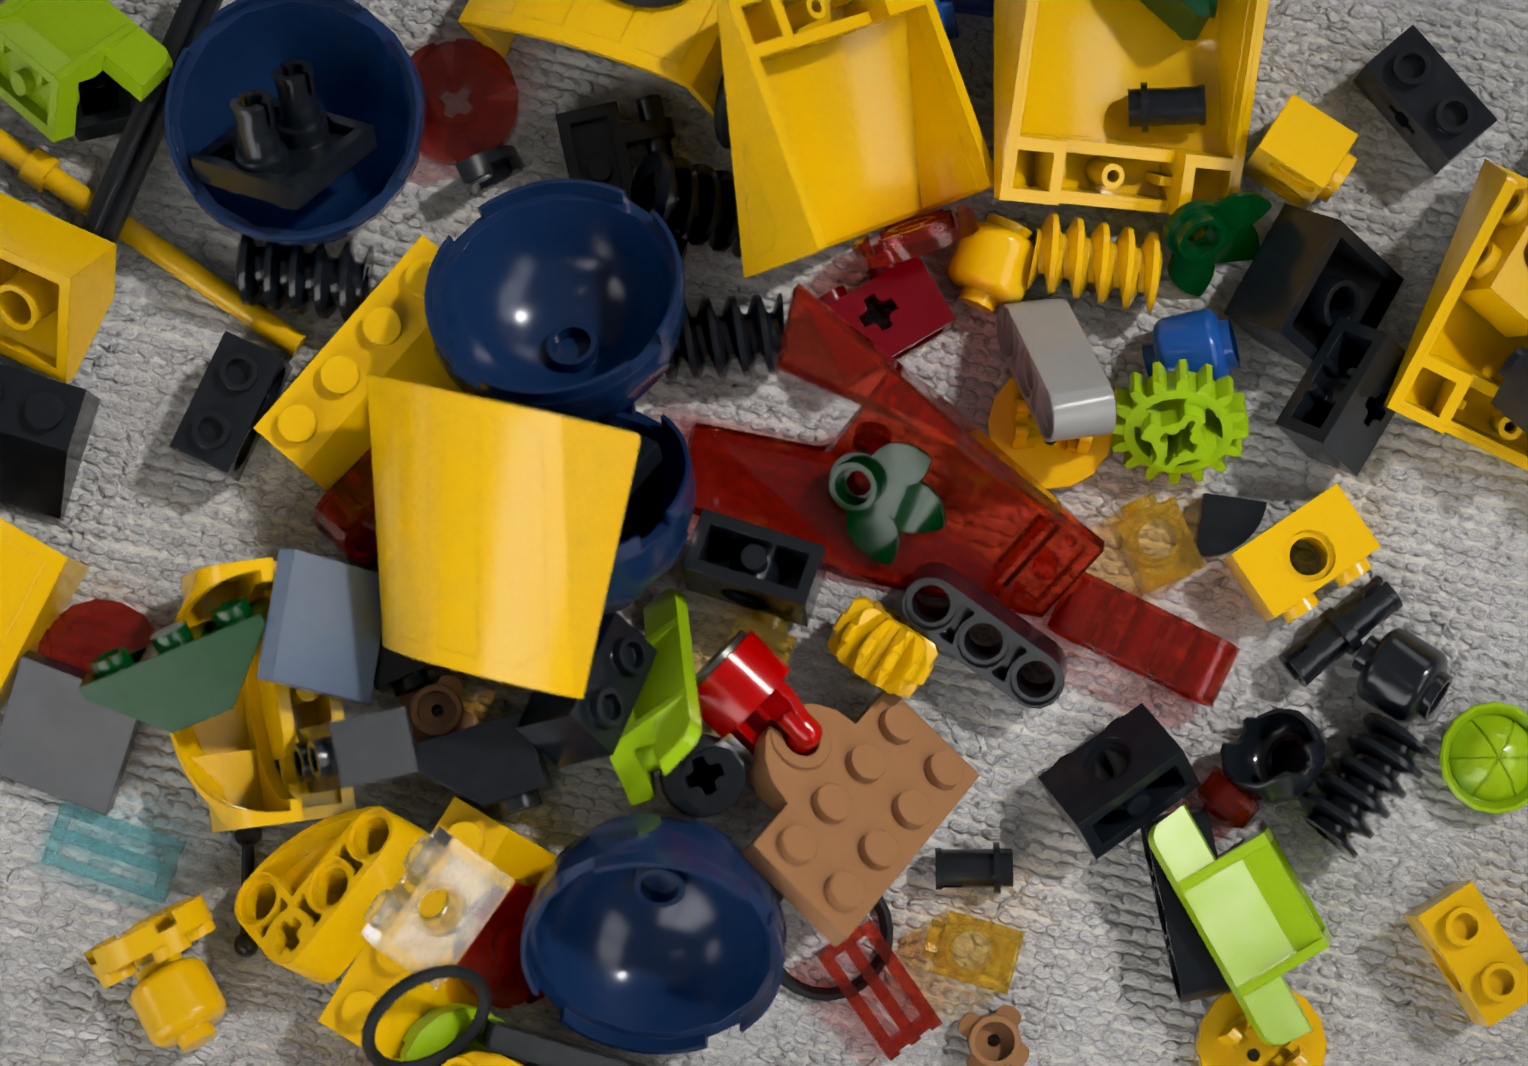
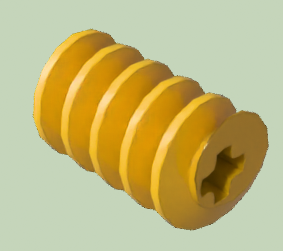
(1097, 261)

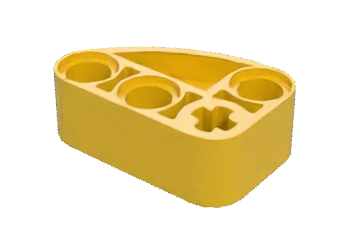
(314, 890)

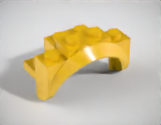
(235, 751)

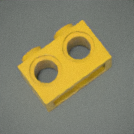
(1302, 154)

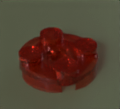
(492, 96)

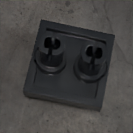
(285, 144)

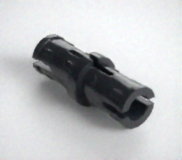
(1340, 630)

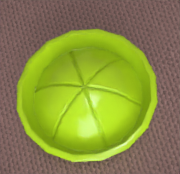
(1487, 757)

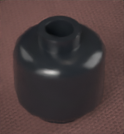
(1402, 675)

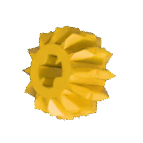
(882, 647)

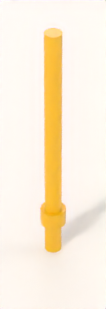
(43, 173)

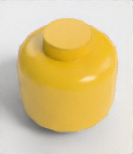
(992, 264)
(178, 1002)

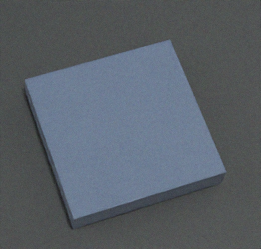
(322, 627)

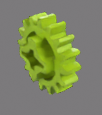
(1179, 422)

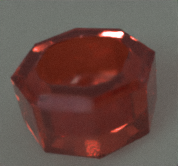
(1226, 800)

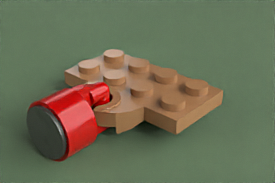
(843, 792)

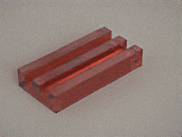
(909, 1031)

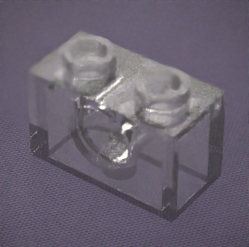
(472, 895)

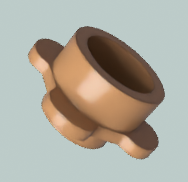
(444, 693)
(1004, 1024)

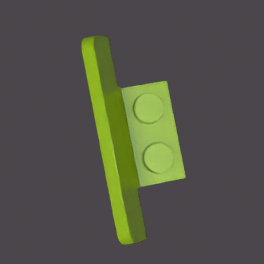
(60, 43)
(667, 711)
(1248, 916)

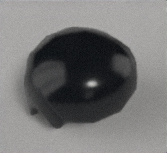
(1275, 756)

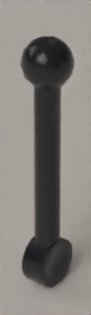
(248, 839)

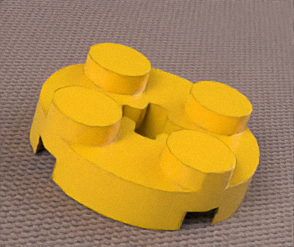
(150, 939)

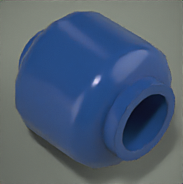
(1196, 337)

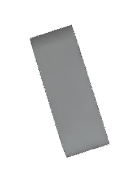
(1055, 369)

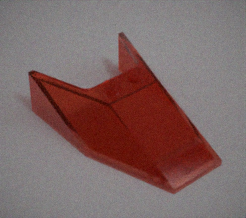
(1000, 520)

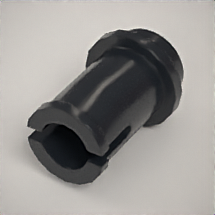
(1166, 106)
(974, 868)

